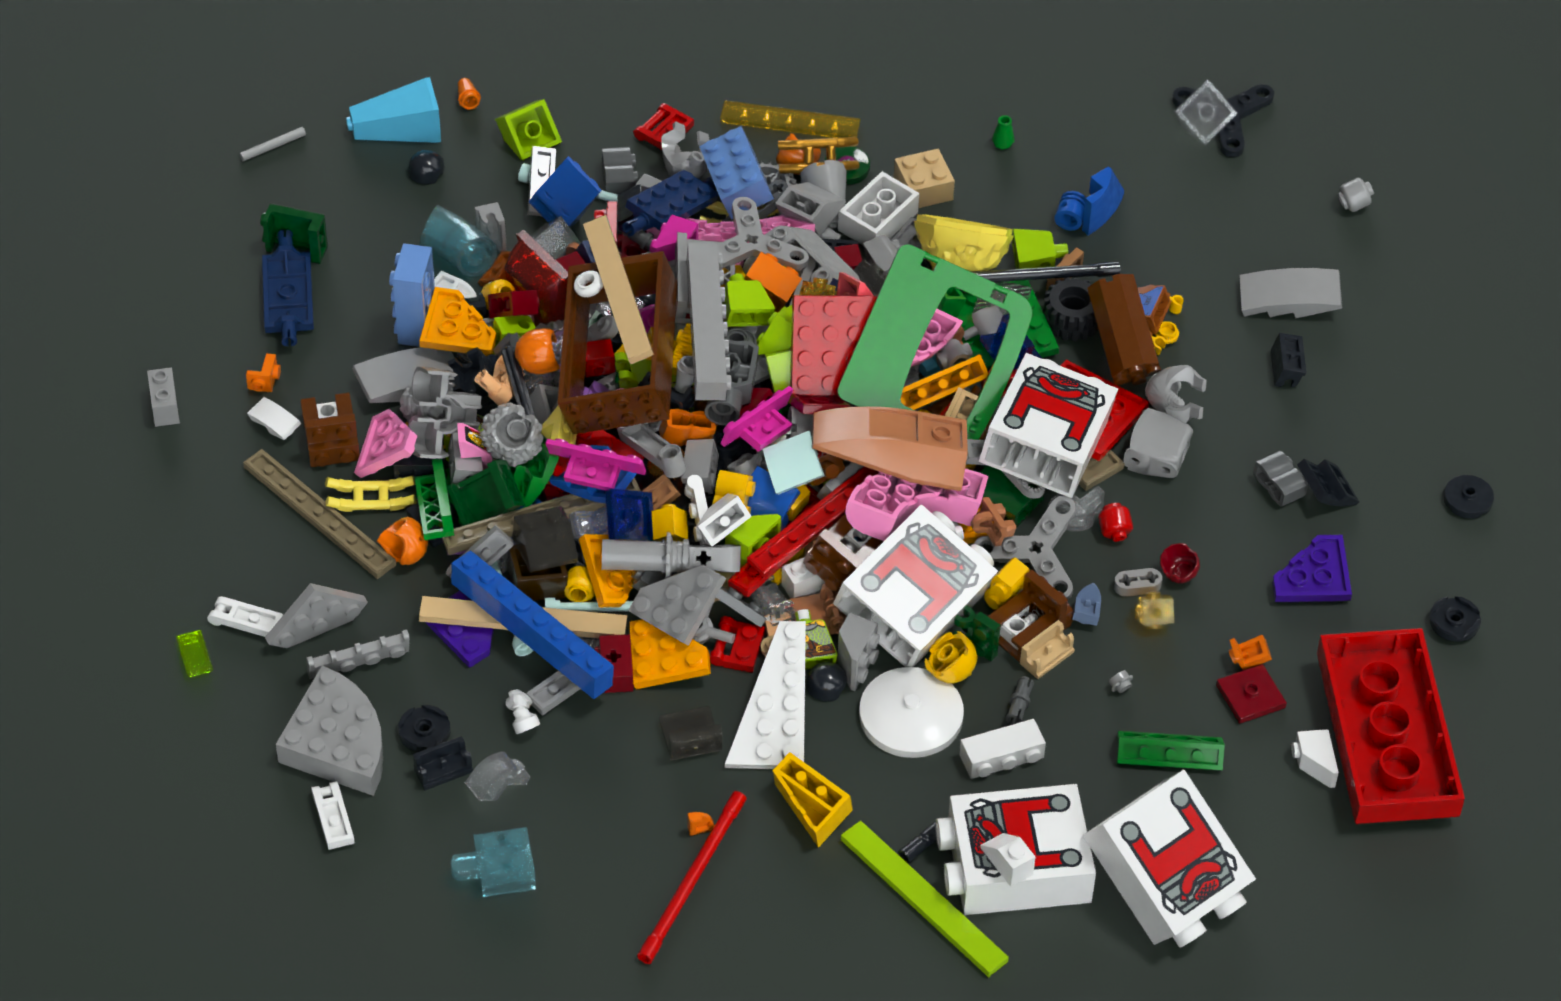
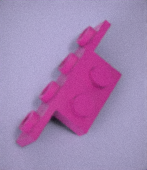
(762, 424)
(592, 466)

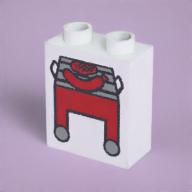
(1048, 425)
(917, 584)
(1047, 822)
(1171, 860)

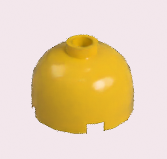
(952, 658)

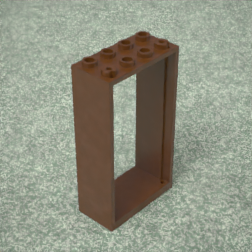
(629, 406)

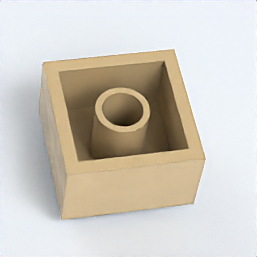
(927, 175)

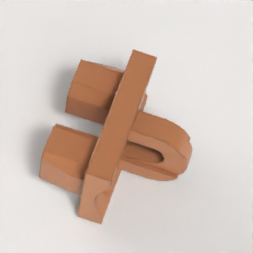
(993, 512)

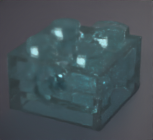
(499, 861)

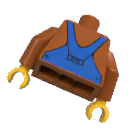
(1156, 304)

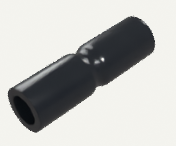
(918, 844)

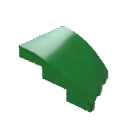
(534, 474)

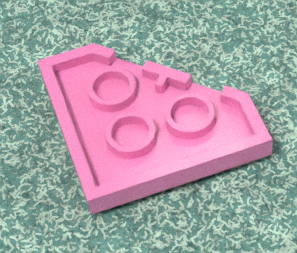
(385, 443)

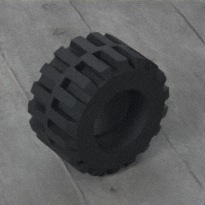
(1058, 310)

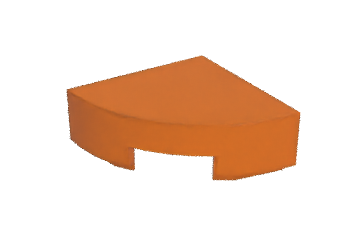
(699, 823)

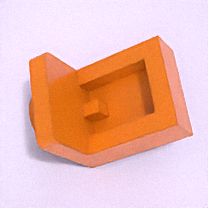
(265, 379)
(1250, 653)

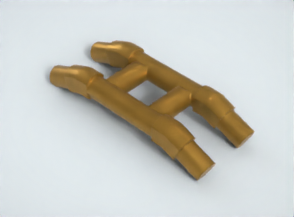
(810, 144)

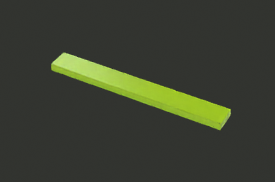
(924, 898)

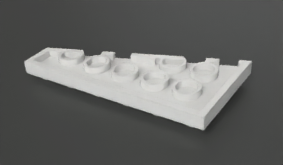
(777, 705)

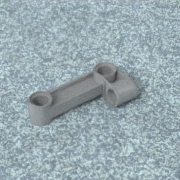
(654, 448)

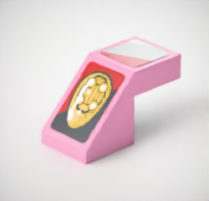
(472, 445)

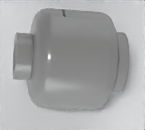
(1355, 194)

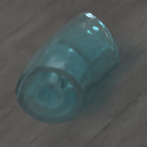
(458, 242)

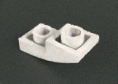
(274, 418)

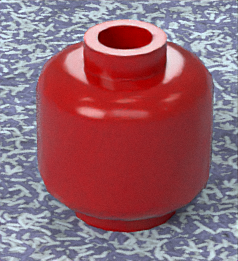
(1115, 522)

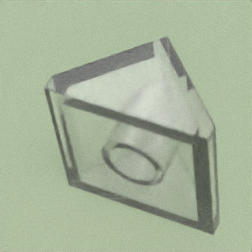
(1205, 112)
(555, 237)

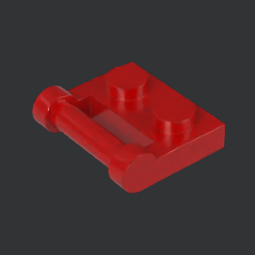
(663, 111)
(745, 647)

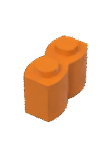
(686, 426)

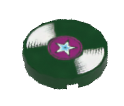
(854, 153)

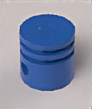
(1070, 210)

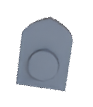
(1087, 605)

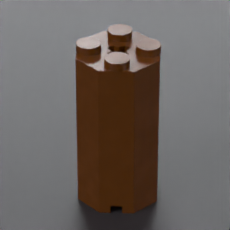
(1124, 329)

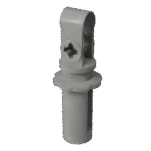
(667, 556)

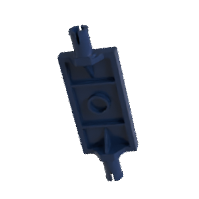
(676, 195)
(287, 290)

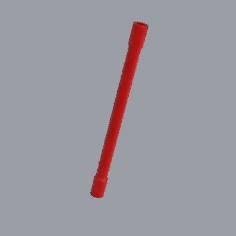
(654, 941)

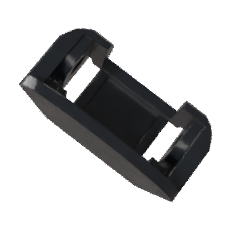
(467, 372)

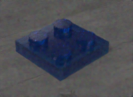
(629, 515)

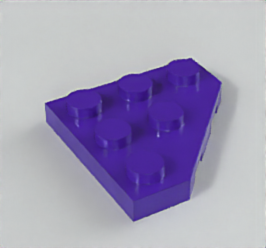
(1315, 573)
(467, 642)

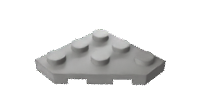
(679, 602)
(315, 613)

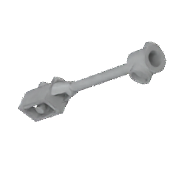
(883, 251)

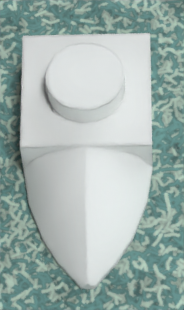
(449, 281)

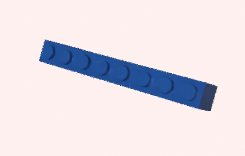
(532, 624)

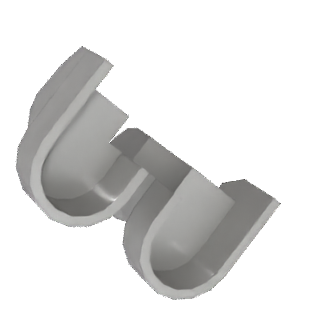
(431, 389)

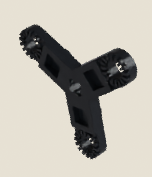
(1245, 104)

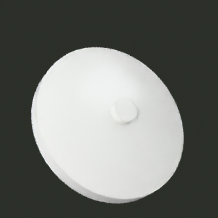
(911, 712)

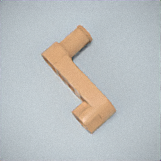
(498, 386)

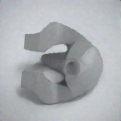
(675, 159)
(1164, 388)

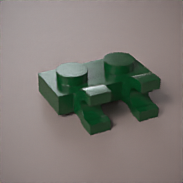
(981, 631)

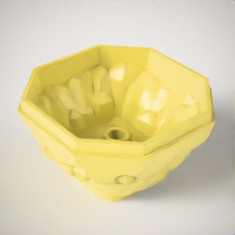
(963, 242)

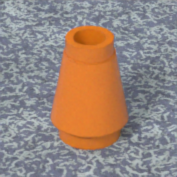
(467, 94)

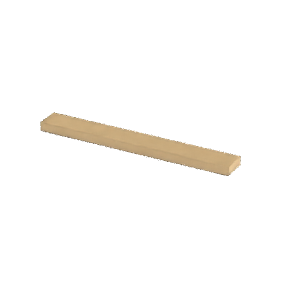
(618, 290)
(470, 614)

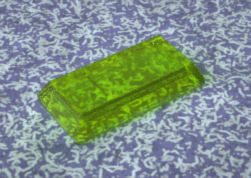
(194, 653)

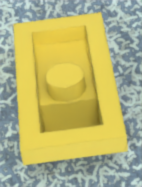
(557, 427)

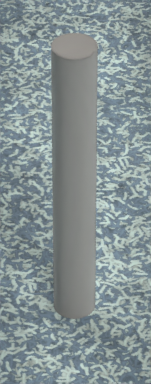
(271, 144)

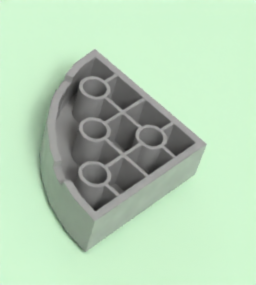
(334, 734)

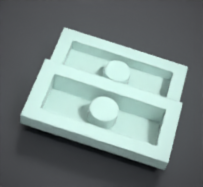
(793, 462)

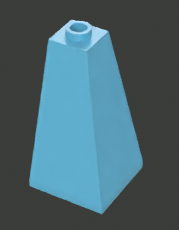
(398, 115)

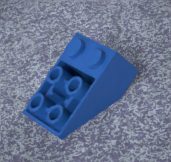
(566, 193)

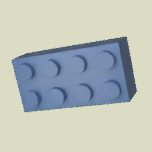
(735, 169)
(411, 291)

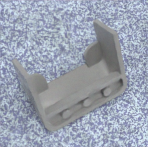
(828, 261)

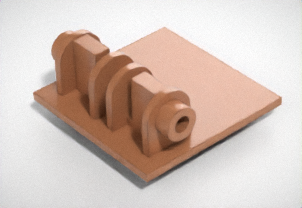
(822, 607)

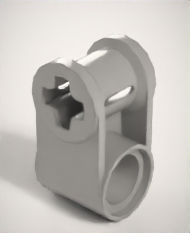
(747, 463)

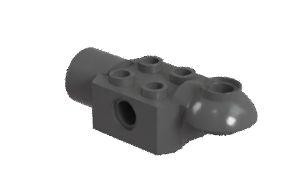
(743, 368)

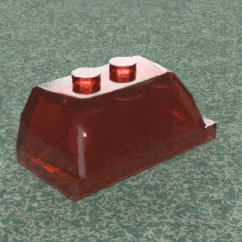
(535, 269)

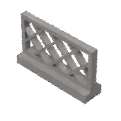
(682, 299)

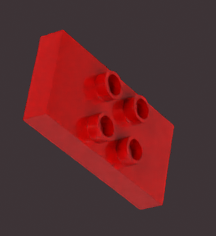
(1389, 726)

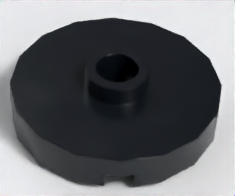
(1468, 496)
(1459, 609)
(424, 718)

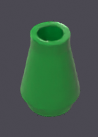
(1003, 134)

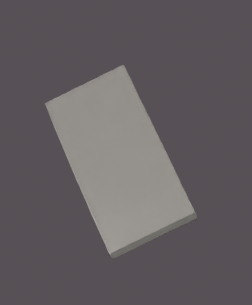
(1291, 291)
(388, 375)

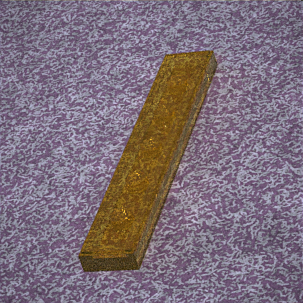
(789, 120)

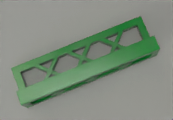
(440, 504)
(1170, 750)

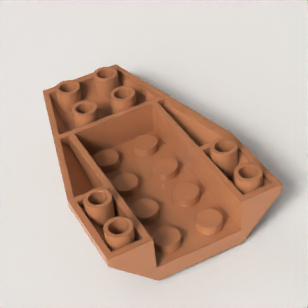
(896, 442)

